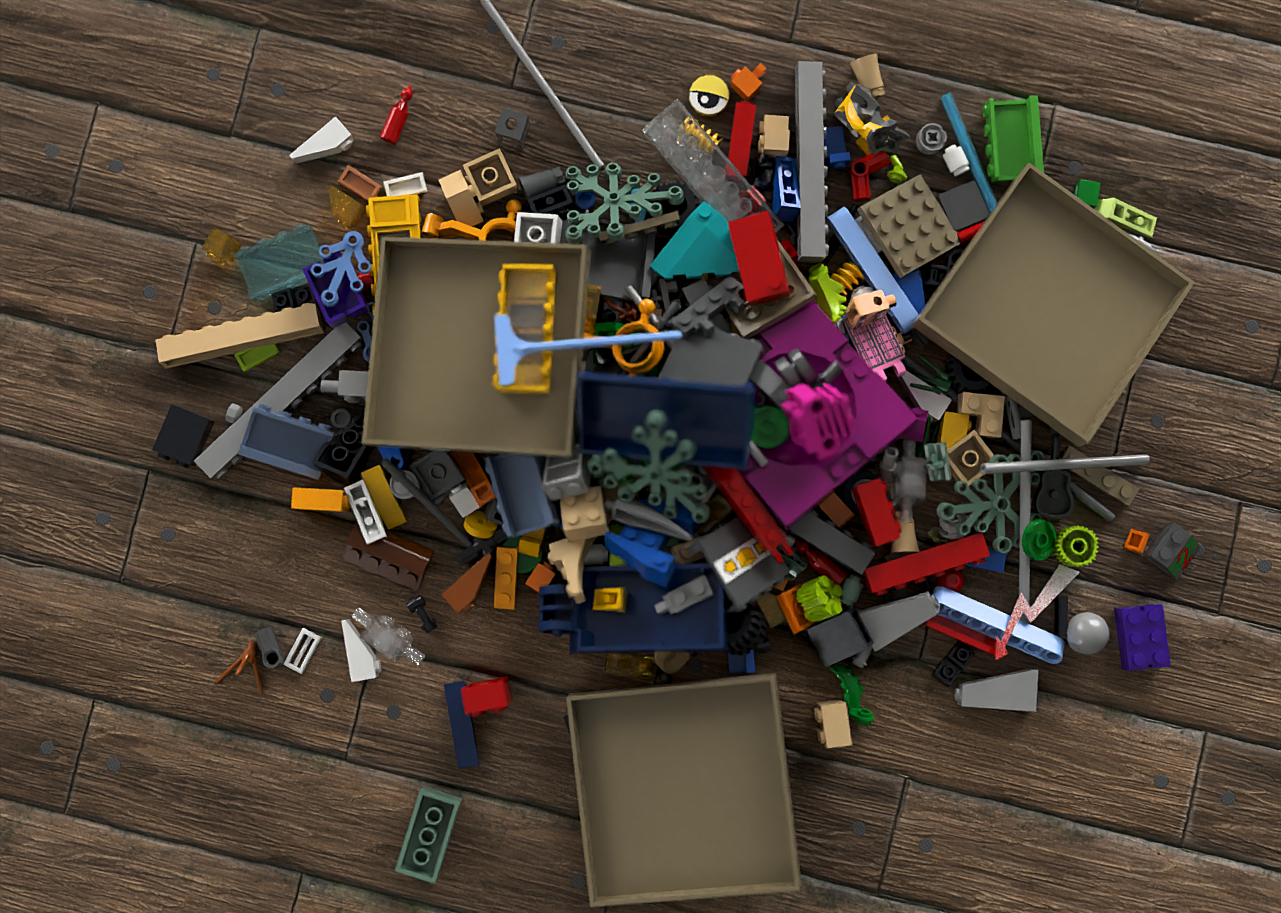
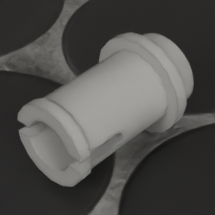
(861, 657)

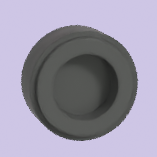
(341, 418)

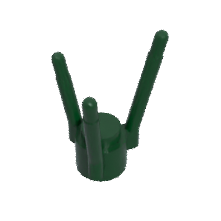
(939, 385)
(919, 448)

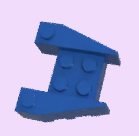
(644, 548)

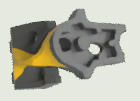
(852, 113)

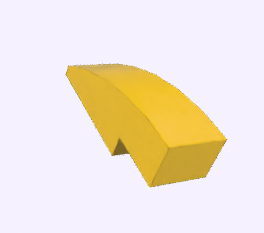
(385, 501)

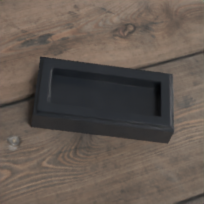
(1061, 615)

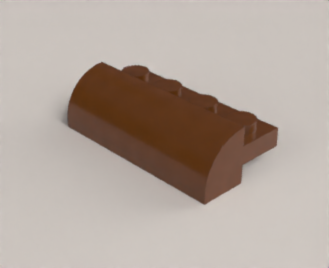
(390, 557)

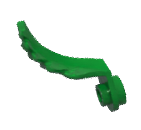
(852, 695)

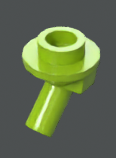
(897, 174)

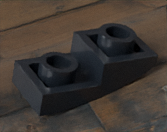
(293, 297)
(953, 663)

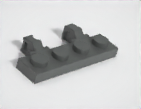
(698, 314)

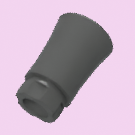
(541, 182)

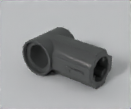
(268, 645)

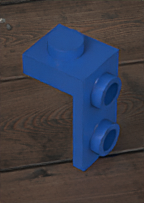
(836, 151)

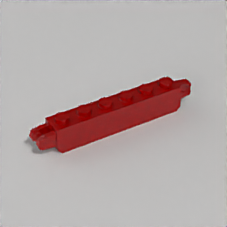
(749, 510)

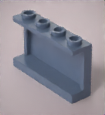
(284, 440)
(520, 494)

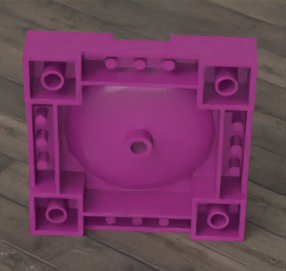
(798, 481)

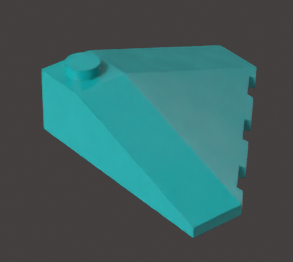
(698, 247)

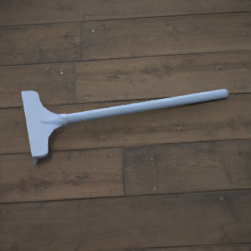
(512, 349)

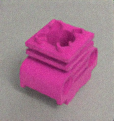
(818, 418)

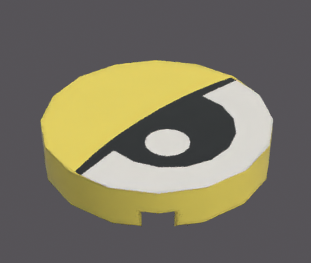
(709, 95)

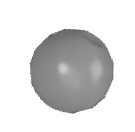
(1087, 633)

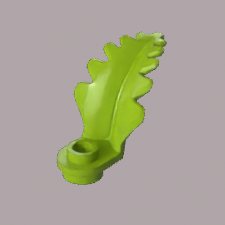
(827, 292)

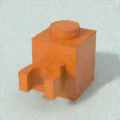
(747, 83)

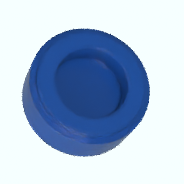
(585, 200)

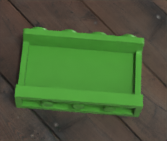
(1012, 137)

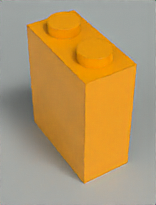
(320, 500)

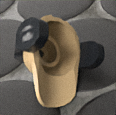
(671, 663)

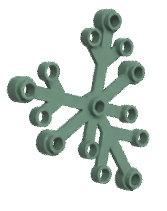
(614, 200)
(620, 468)
(977, 506)

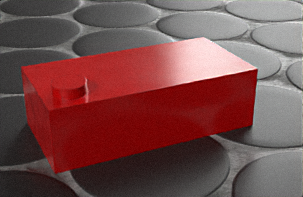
(759, 258)

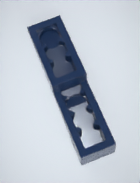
(461, 726)

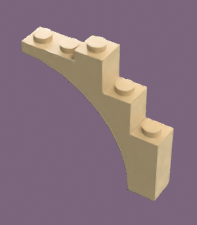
(571, 555)

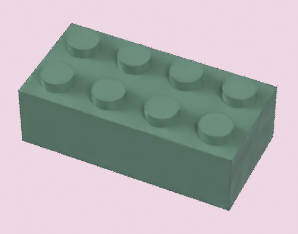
(428, 834)

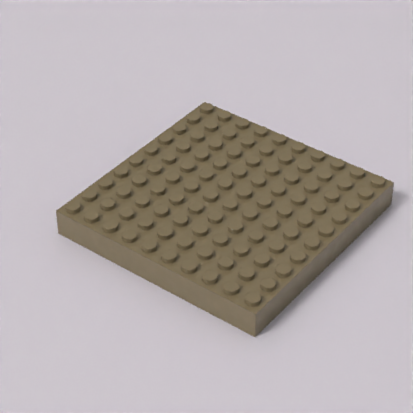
(1053, 305)
(438, 350)
(683, 791)

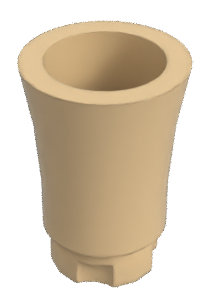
(868, 74)
(907, 543)

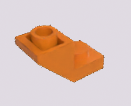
(836, 510)

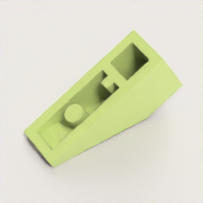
(1126, 216)

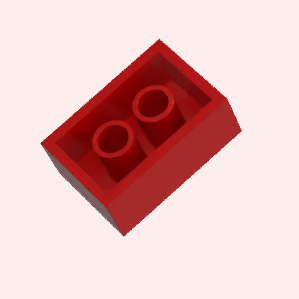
(876, 512)
(487, 695)

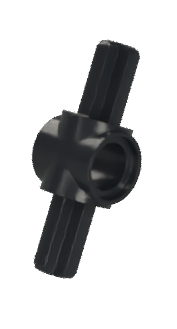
(482, 546)

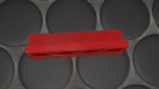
(962, 633)

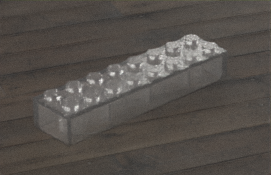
(704, 165)

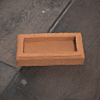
(359, 183)

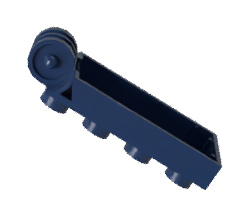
(641, 626)

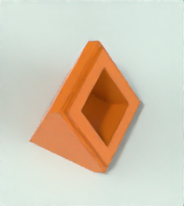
(1136, 541)

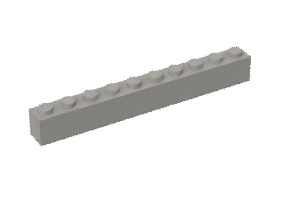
(810, 161)
(283, 396)

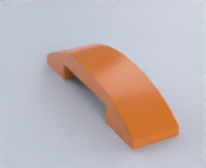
(475, 477)

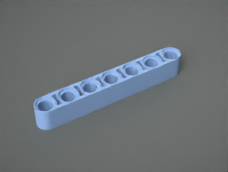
(872, 267)
(994, 622)

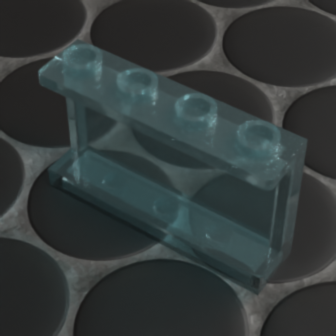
(278, 261)

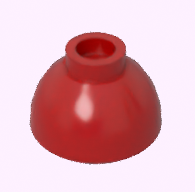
(951, 580)

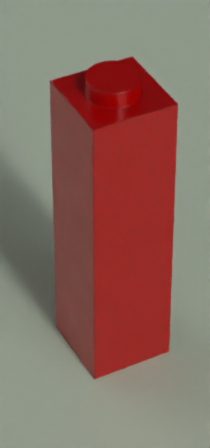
(741, 135)

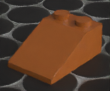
(468, 587)

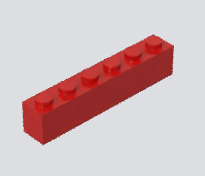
(926, 562)

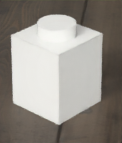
(463, 499)

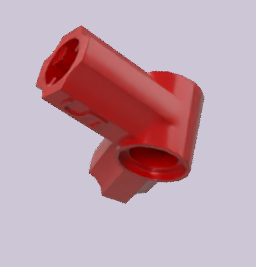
(860, 182)

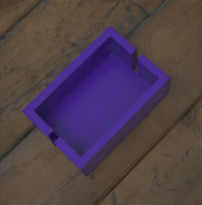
(349, 302)
(1142, 637)

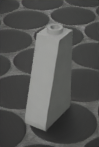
(898, 617)
(1004, 691)

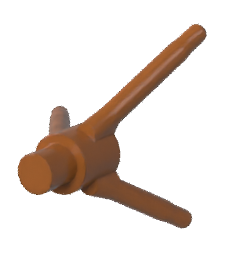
(247, 656)

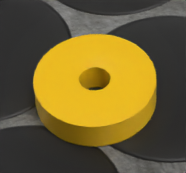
(478, 525)

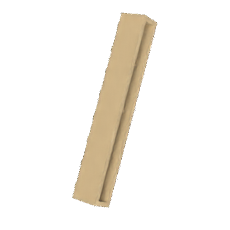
(239, 335)

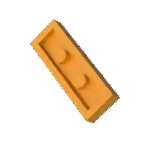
(506, 577)

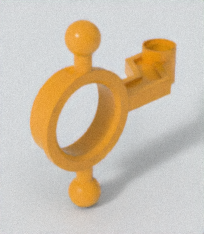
(436, 227)
(646, 308)

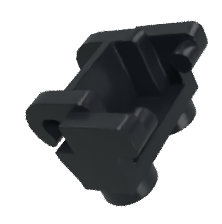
(761, 173)

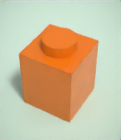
(541, 576)

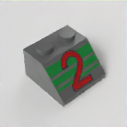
(1172, 550)

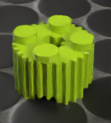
(1086, 546)
(820, 598)

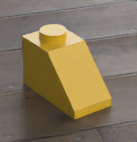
(953, 428)

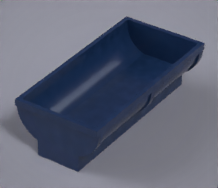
(708, 414)

